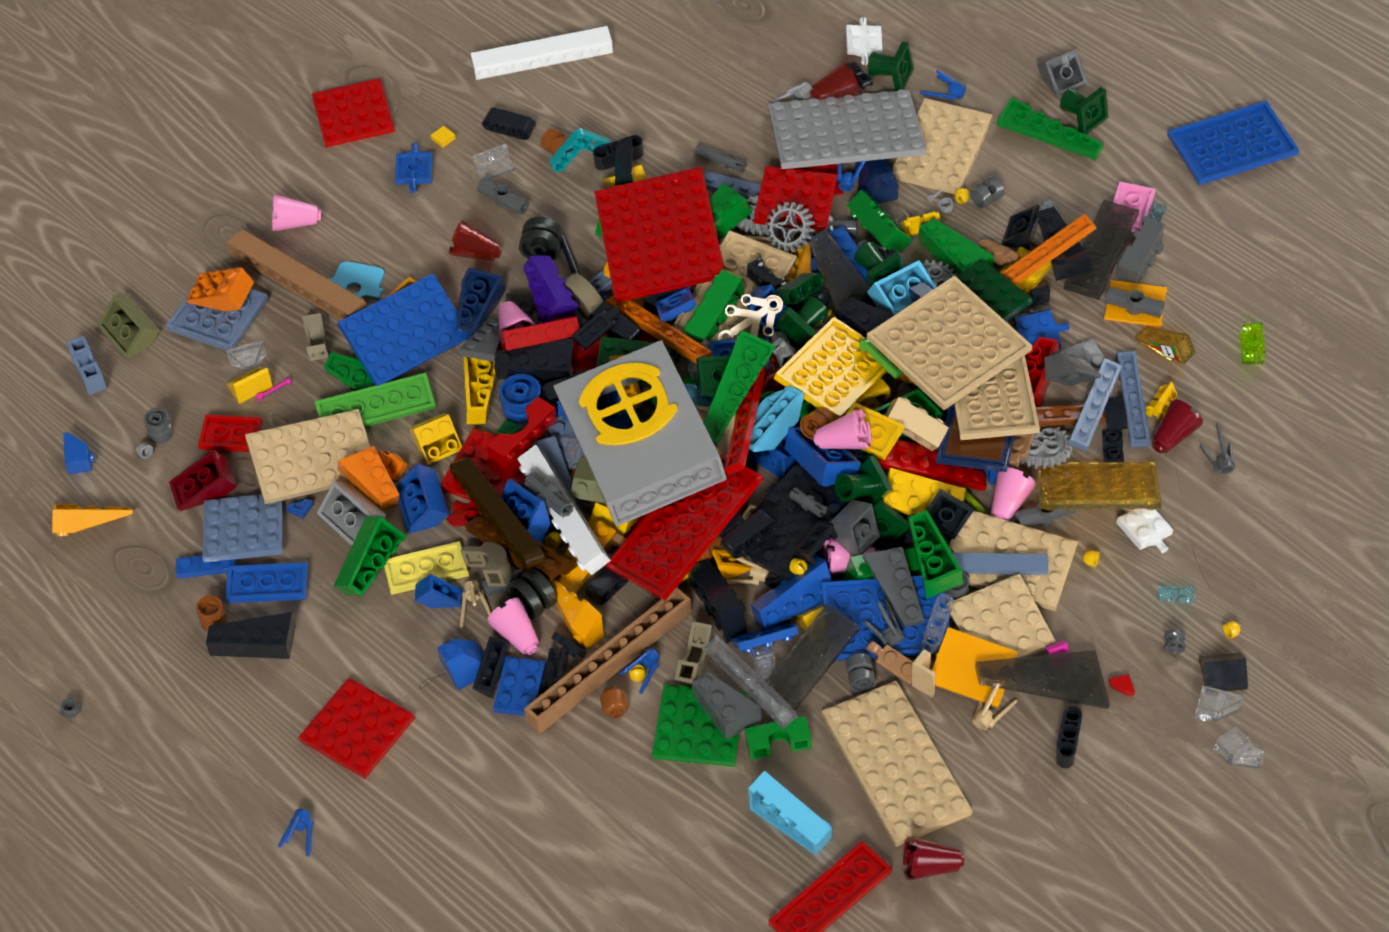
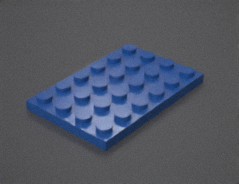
(1232, 142)
(403, 330)
(859, 603)

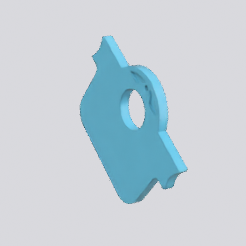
(365, 276)

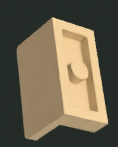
(922, 676)

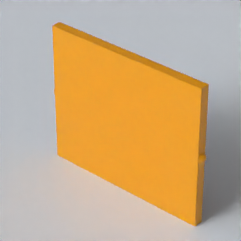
(956, 665)

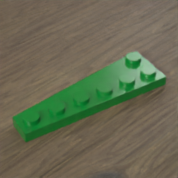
(1022, 120)
(739, 374)

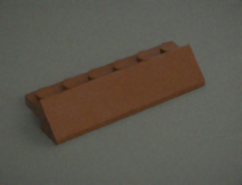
(555, 560)

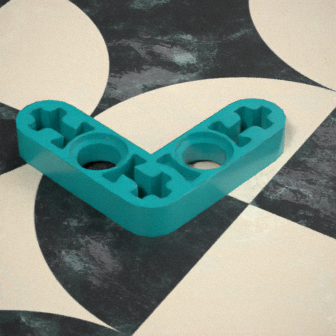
(561, 159)

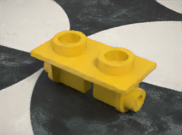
(912, 224)
(1164, 396)

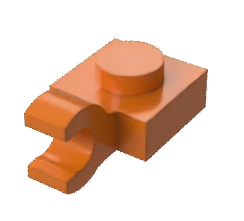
(393, 463)

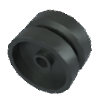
(540, 238)
(534, 592)

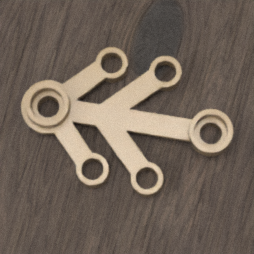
(753, 317)

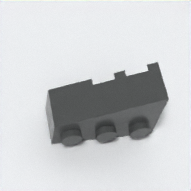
(1142, 252)
(725, 705)

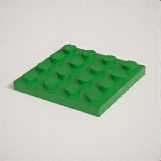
(688, 733)

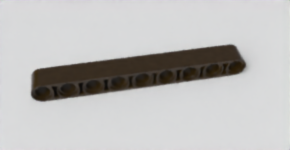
(497, 513)

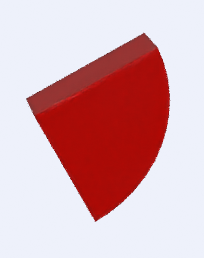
(1122, 684)

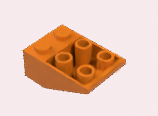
(221, 289)

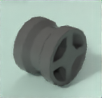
(1174, 641)

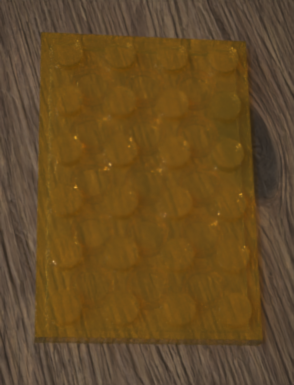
(1099, 486)

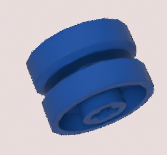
(517, 394)

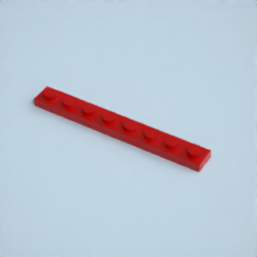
(743, 427)

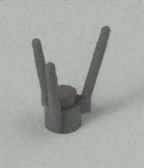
(1224, 462)
(893, 634)

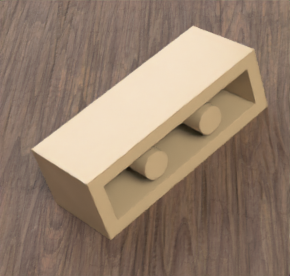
(917, 423)

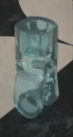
(1158, 212)
(1177, 594)

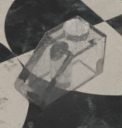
(1217, 704)

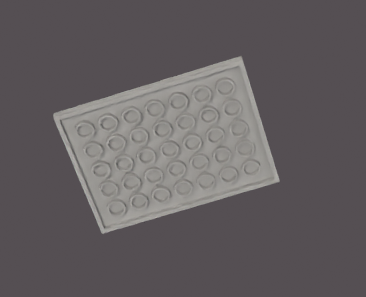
(846, 129)

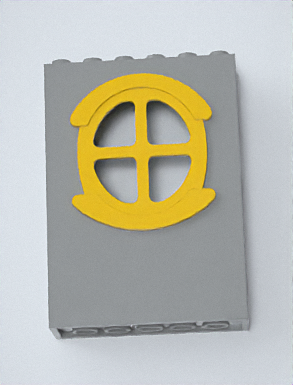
(653, 459)

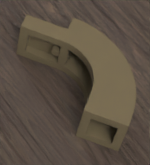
(583, 293)
(315, 336)
(493, 558)
(695, 659)

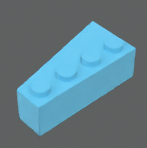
(788, 814)

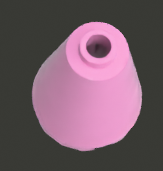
(293, 213)
(512, 316)
(845, 433)
(1010, 493)
(837, 557)
(515, 626)

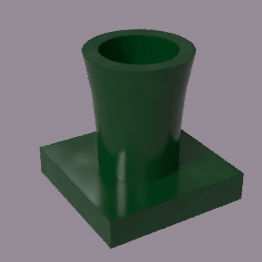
(897, 66)
(1089, 110)
(876, 265)
(800, 325)
(708, 369)
(868, 484)
(889, 523)

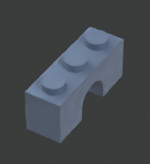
(86, 366)

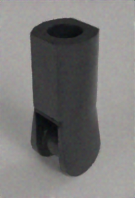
(862, 78)

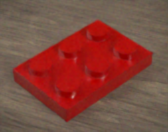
(227, 432)

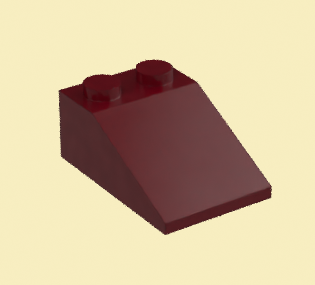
(204, 480)

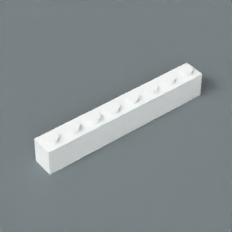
(541, 52)
(574, 527)

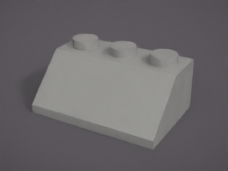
(346, 509)

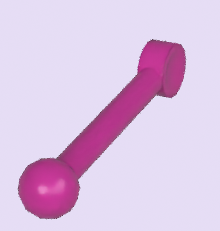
(260, 396)

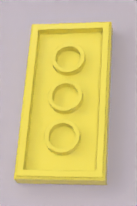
(441, 561)

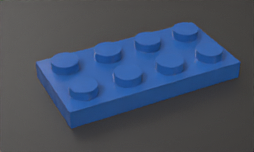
(267, 582)

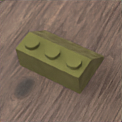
(127, 326)
(584, 484)

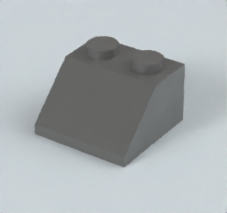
(1062, 72)
(1068, 369)
(856, 527)

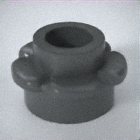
(68, 704)

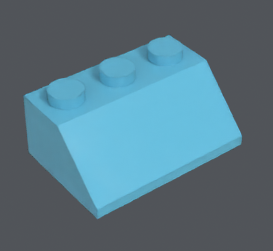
(892, 291)

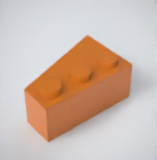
(370, 477)

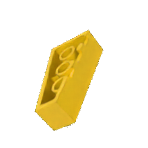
(478, 388)

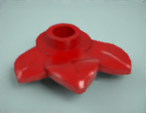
(462, 514)

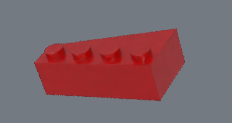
(1036, 367)

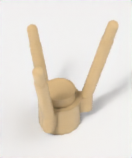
(757, 572)
(472, 593)
(983, 717)

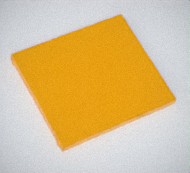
(1120, 314)

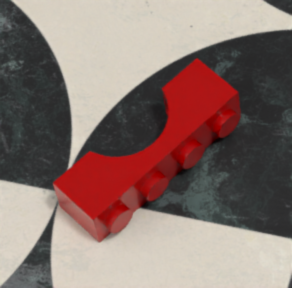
(538, 333)
(508, 447)

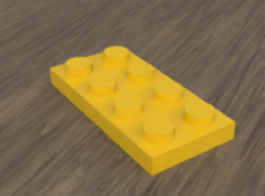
(913, 492)

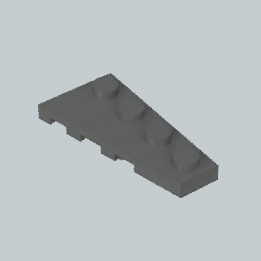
(483, 342)
(894, 577)

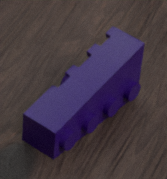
(548, 289)

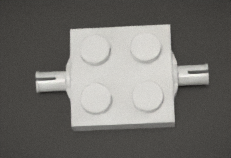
(863, 40)
(1145, 528)

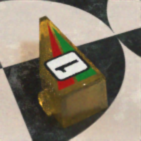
(1169, 344)

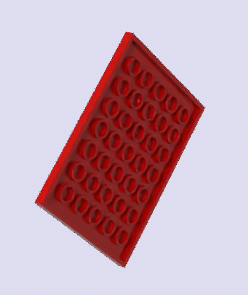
(659, 234)

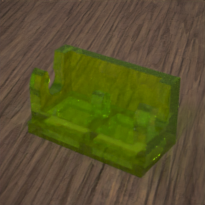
(1252, 344)

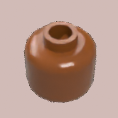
(614, 702)

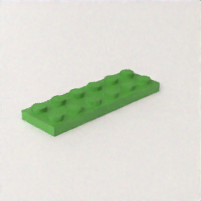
(383, 402)

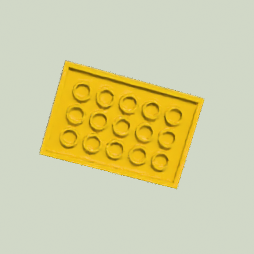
(832, 369)

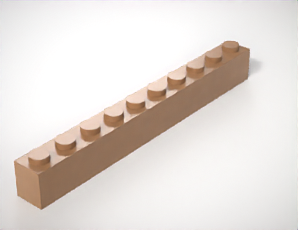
(294, 275)
(607, 661)

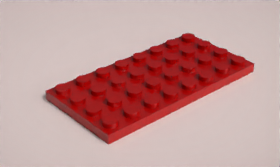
(678, 534)

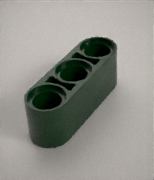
(800, 288)

